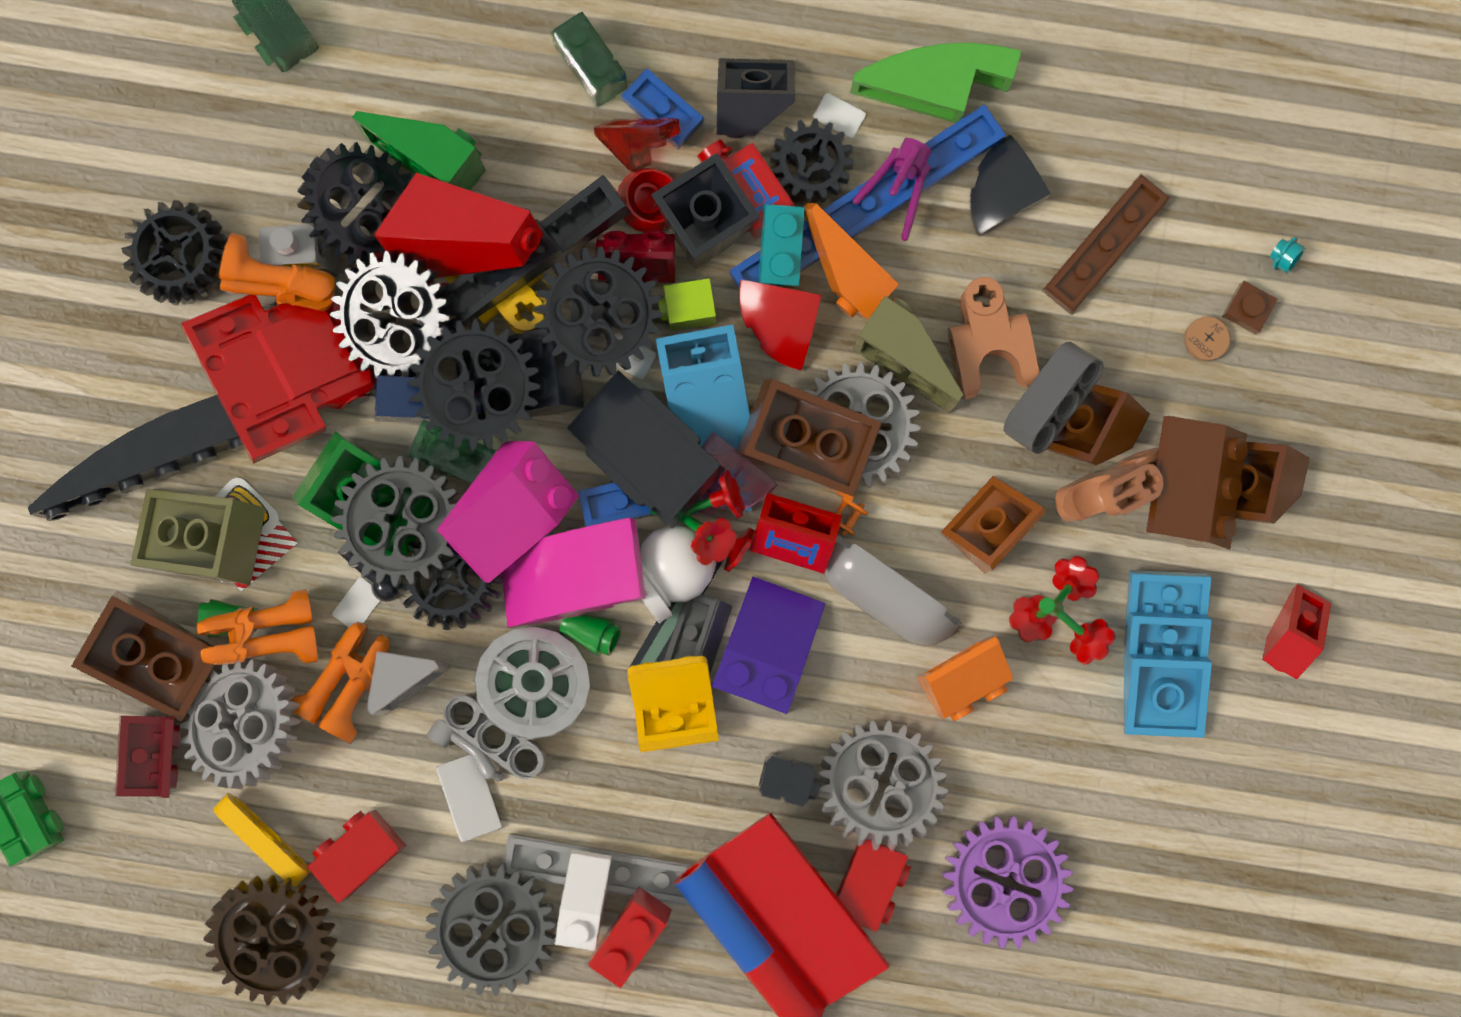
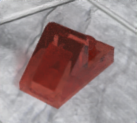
(632, 138)

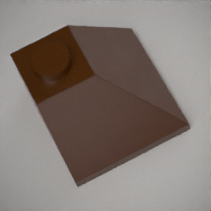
(1101, 427)
(1270, 481)

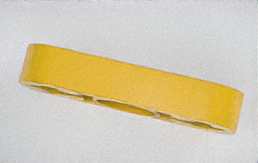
(261, 839)

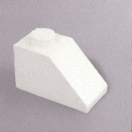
(583, 900)

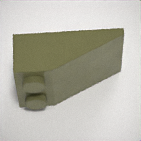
(902, 346)
(198, 536)

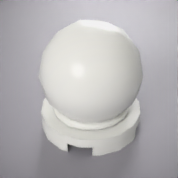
(671, 570)

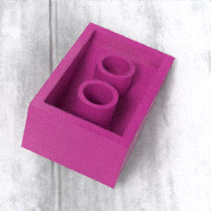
(507, 508)

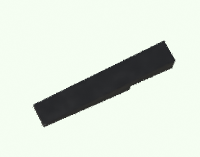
(564, 232)

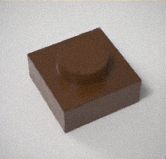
(1249, 307)

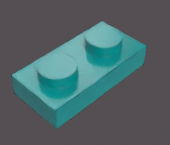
(781, 245)

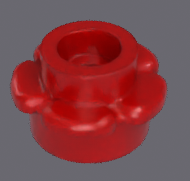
(716, 147)

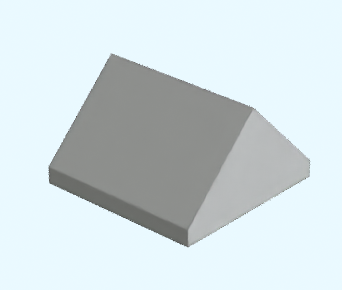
(399, 678)

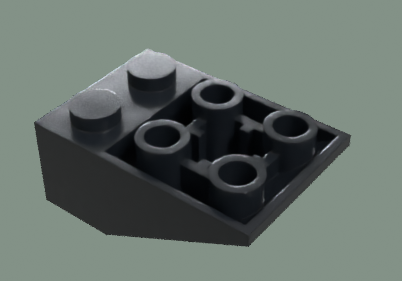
(559, 386)

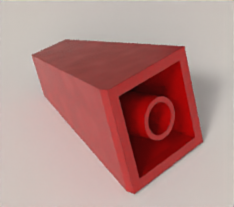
(458, 229)

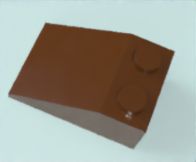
(808, 437)
(145, 656)

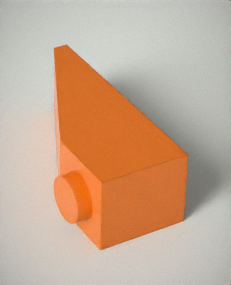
(848, 268)

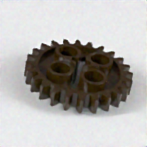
(270, 939)

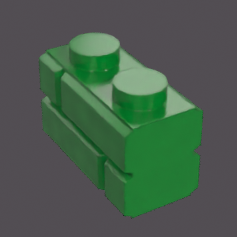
(25, 821)

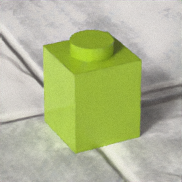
(688, 305)

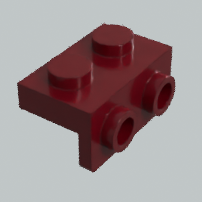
(650, 250)
(146, 756)

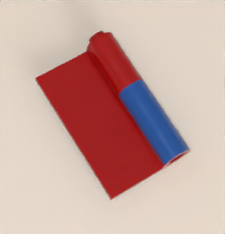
(780, 921)

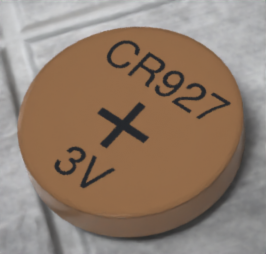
(1207, 339)

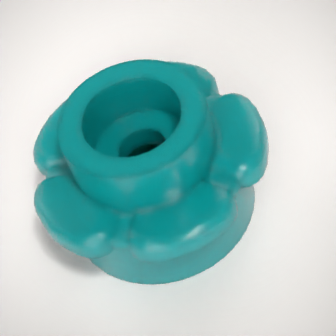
(1286, 254)

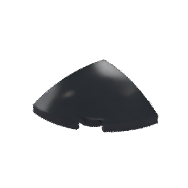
(1004, 186)

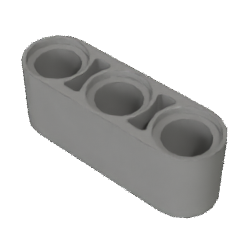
(476, 732)

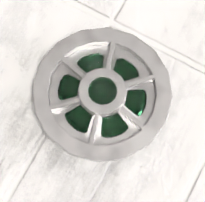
(532, 683)

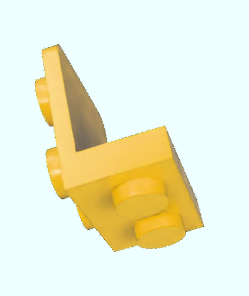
(673, 703)

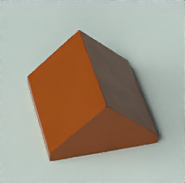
(992, 524)

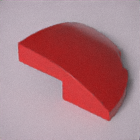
(780, 320)

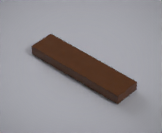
(1105, 244)

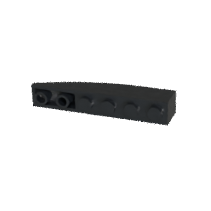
(148, 451)

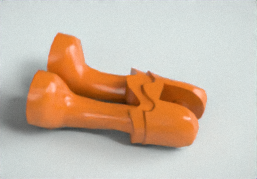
(290, 285)
(244, 622)
(360, 671)

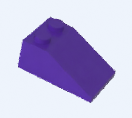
(769, 645)

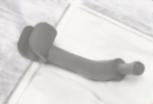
(443, 734)

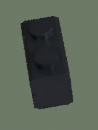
(787, 779)

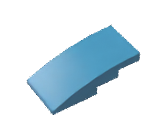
(1167, 654)

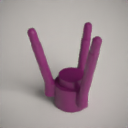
(909, 162)

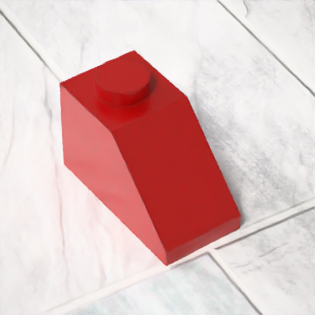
(1297, 632)

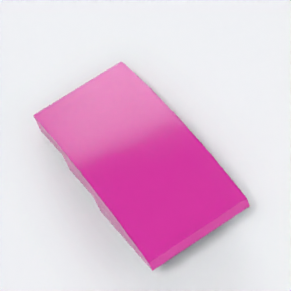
(575, 574)

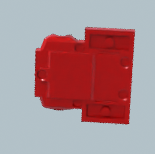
(276, 370)

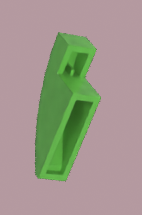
(937, 77)

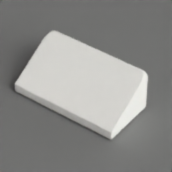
(468, 798)

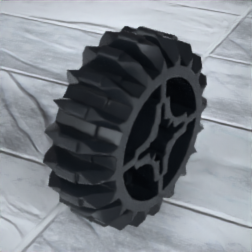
(148, 267)
(439, 591)

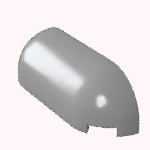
(888, 596)

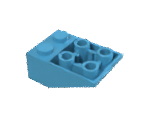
(706, 382)

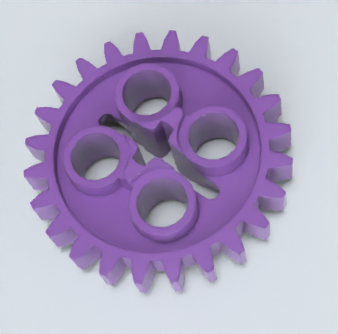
(994, 914)

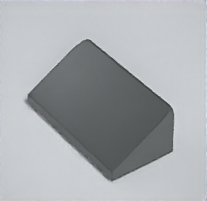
(699, 629)

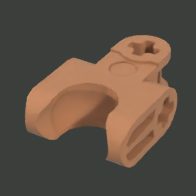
(990, 333)
(1115, 490)

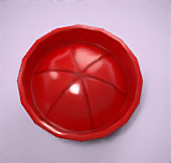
(637, 192)

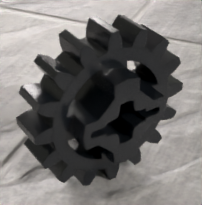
(799, 152)

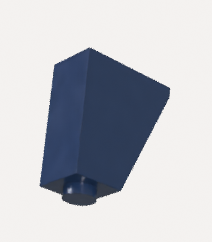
(394, 406)

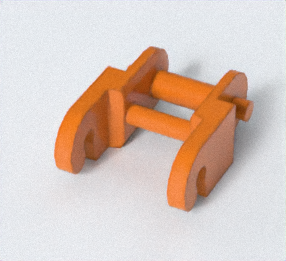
(858, 510)

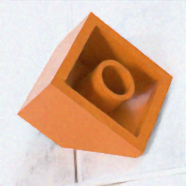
(966, 678)

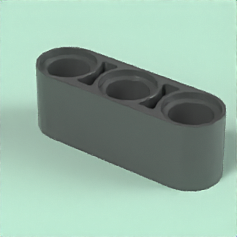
(1053, 397)

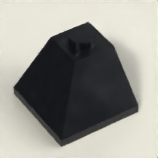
(752, 94)
(705, 210)

